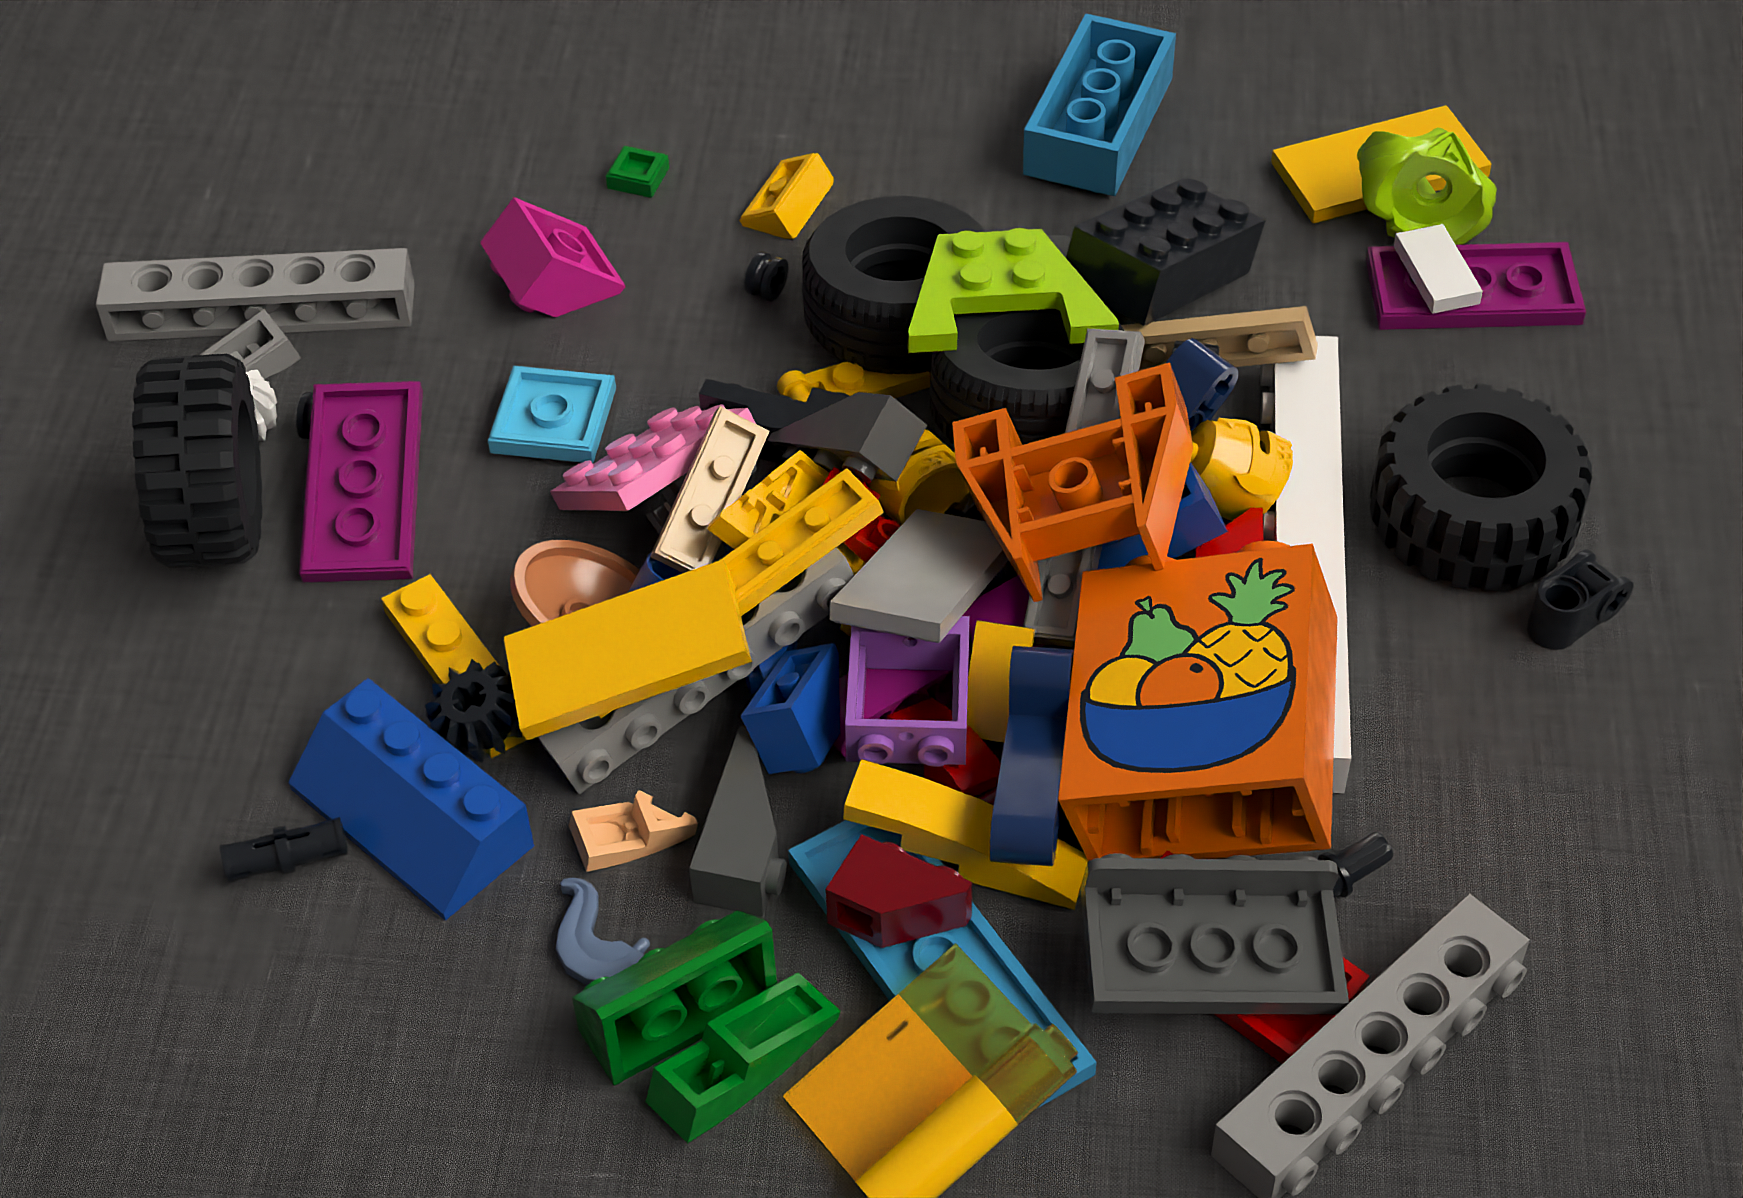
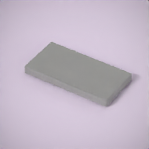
(921, 577)

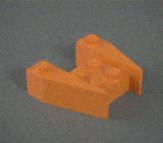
(1085, 482)

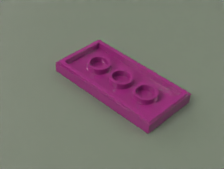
(1518, 281)
(362, 482)

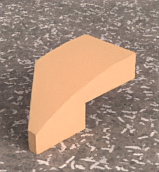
(626, 831)

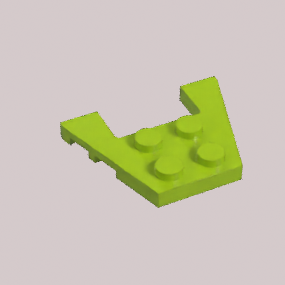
(1001, 274)

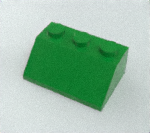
(674, 993)

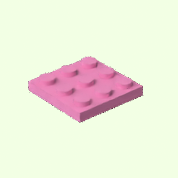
(638, 464)

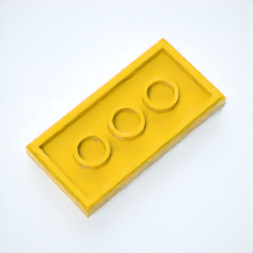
(1326, 170)
(626, 649)

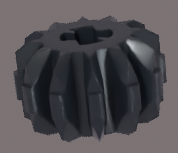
(475, 710)

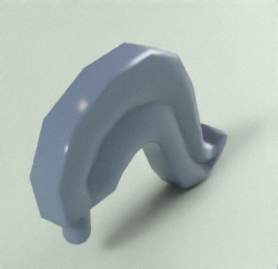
(577, 947)

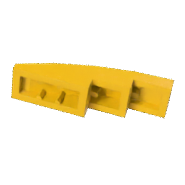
(956, 830)

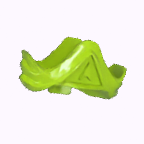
(1398, 191)

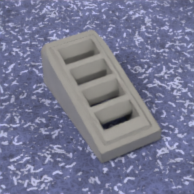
(262, 338)

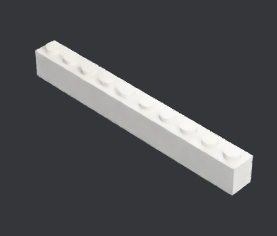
(1306, 412)

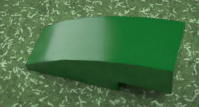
(739, 1056)

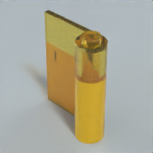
(931, 1082)

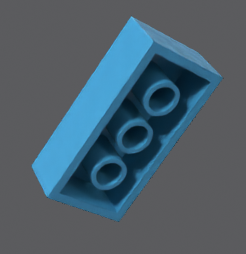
(1099, 104)

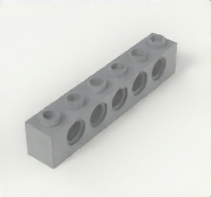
(224, 292)
(597, 745)
(1464, 941)

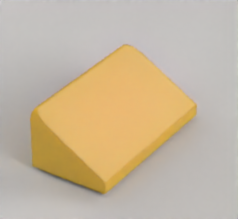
(789, 196)

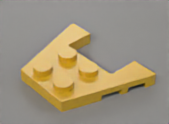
(771, 499)

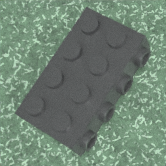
(1212, 935)

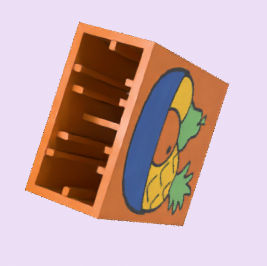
(1203, 706)

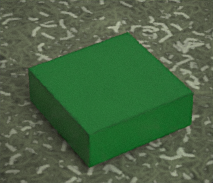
(637, 171)

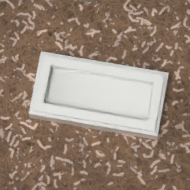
(1437, 268)

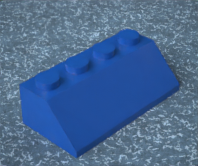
(411, 799)

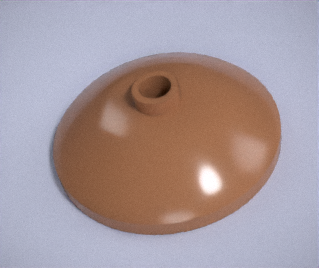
(566, 577)

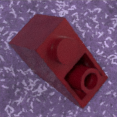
(895, 896)

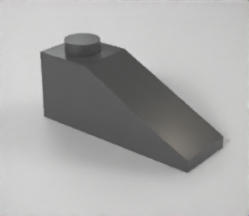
(738, 847)

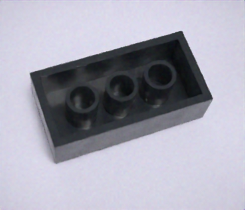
(1165, 249)

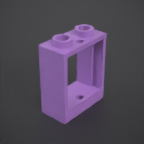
(907, 740)

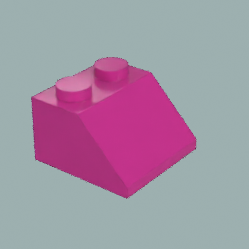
(548, 261)

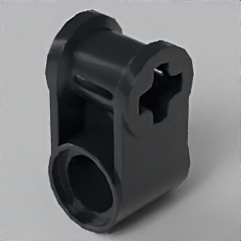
(1575, 601)

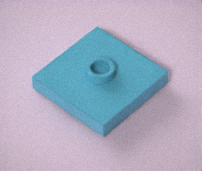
(552, 414)

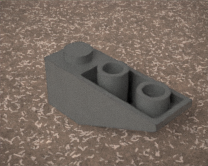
(861, 433)

